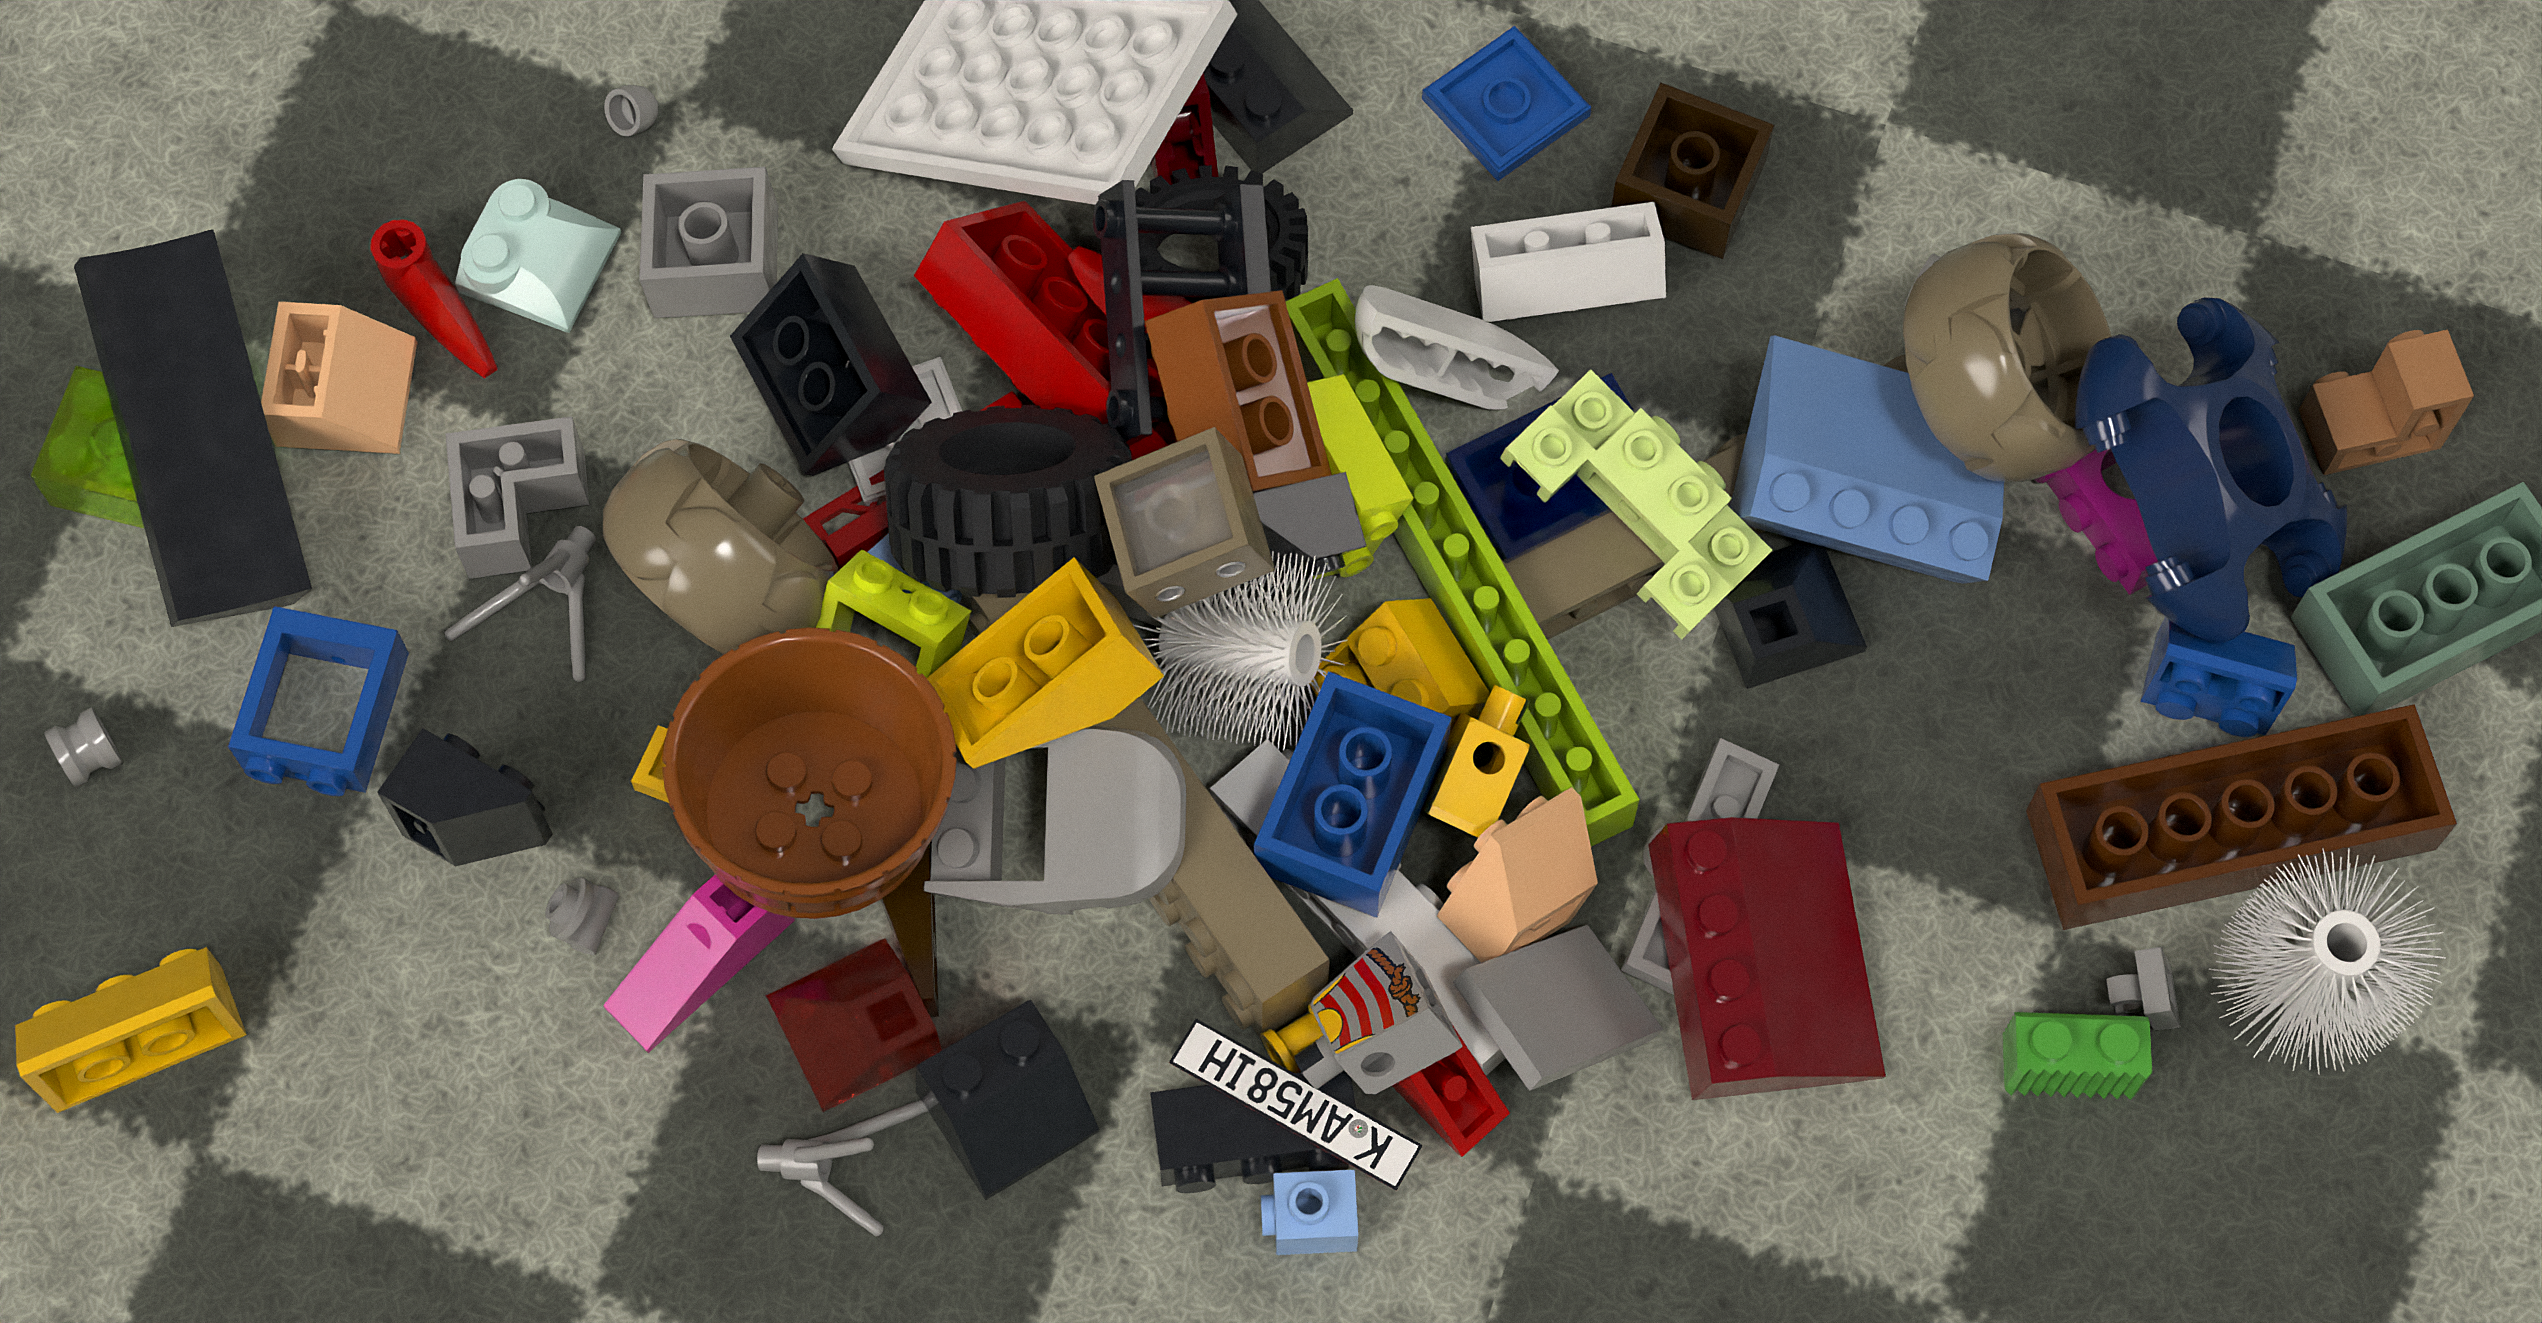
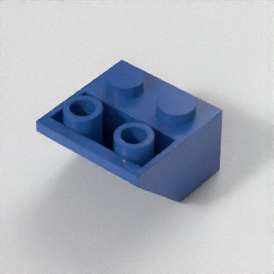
(2230, 682)

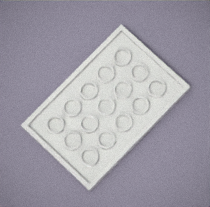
(1034, 92)

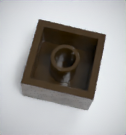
(1695, 167)

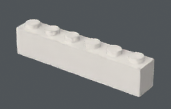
(1406, 911)

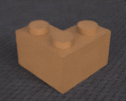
(2393, 410)

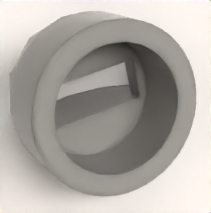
(631, 109)

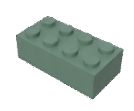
(2429, 603)

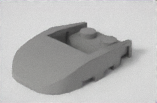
(1108, 826)

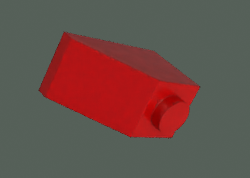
(1455, 1099)

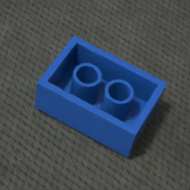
(1352, 794)

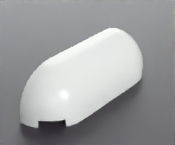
(1445, 349)

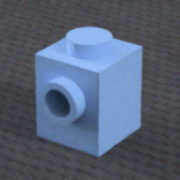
(1312, 1212)

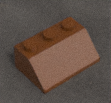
(1241, 371)

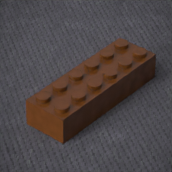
(2236, 812)

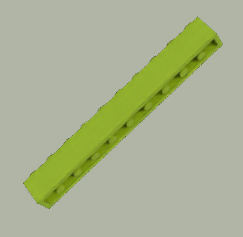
(1469, 577)

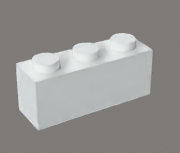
(1569, 262)

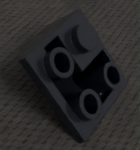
(1789, 616)

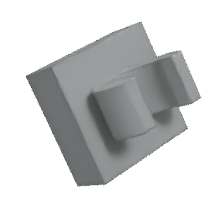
(2148, 991)

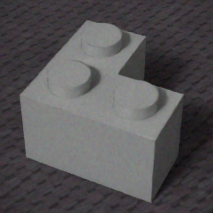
(501, 478)

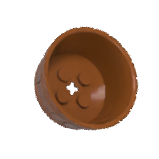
(799, 721)

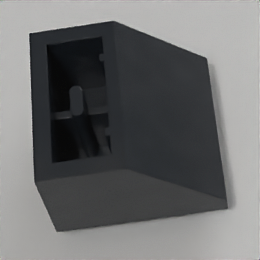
(460, 804)

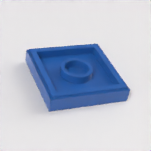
(1506, 103)

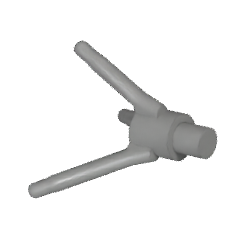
(559, 572)
(812, 1159)

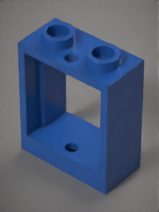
(331, 641)

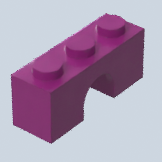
(2105, 518)

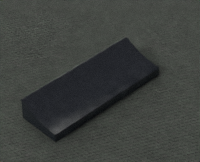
(193, 429)

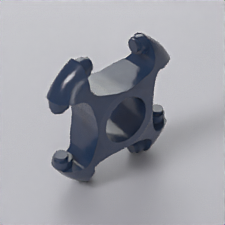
(2211, 467)

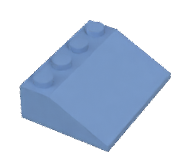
(1854, 468)

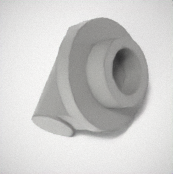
(580, 914)

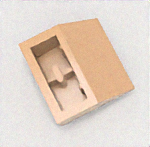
(336, 380)
(1523, 879)

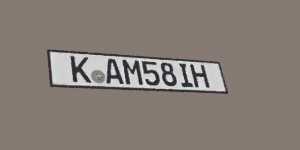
(1296, 1104)

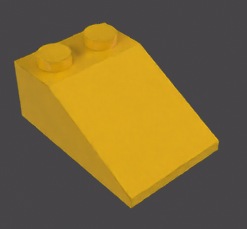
(1045, 669)

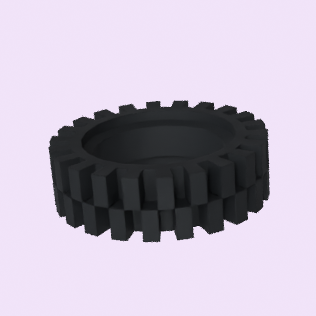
(1284, 223)

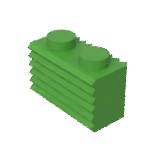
(2076, 1054)

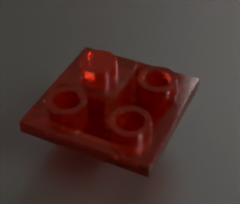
(855, 1024)

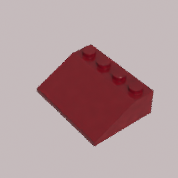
(1764, 956)

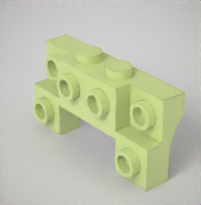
(1651, 487)

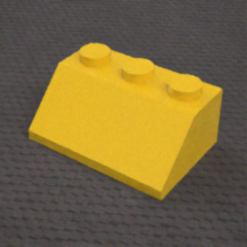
(127, 1029)

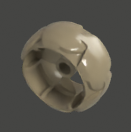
(2000, 354)
(717, 544)

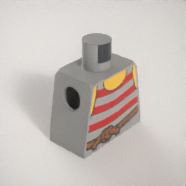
(1378, 1021)

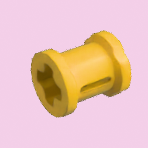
(1291, 1040)

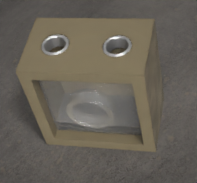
(1184, 523)

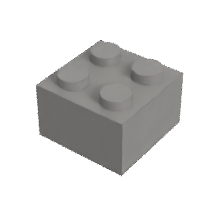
(708, 241)

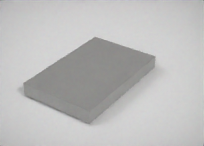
(1557, 1006)

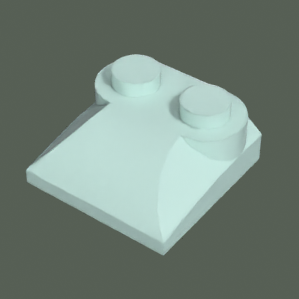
(534, 255)

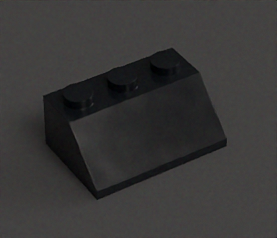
(1267, 90)
(829, 365)

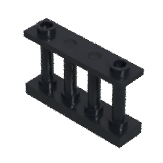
(1241, 239)

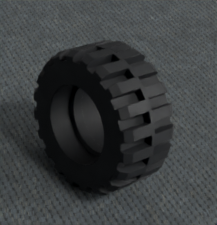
(1000, 498)

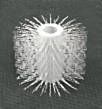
(1244, 647)
(2326, 962)

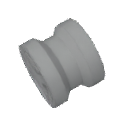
(83, 747)

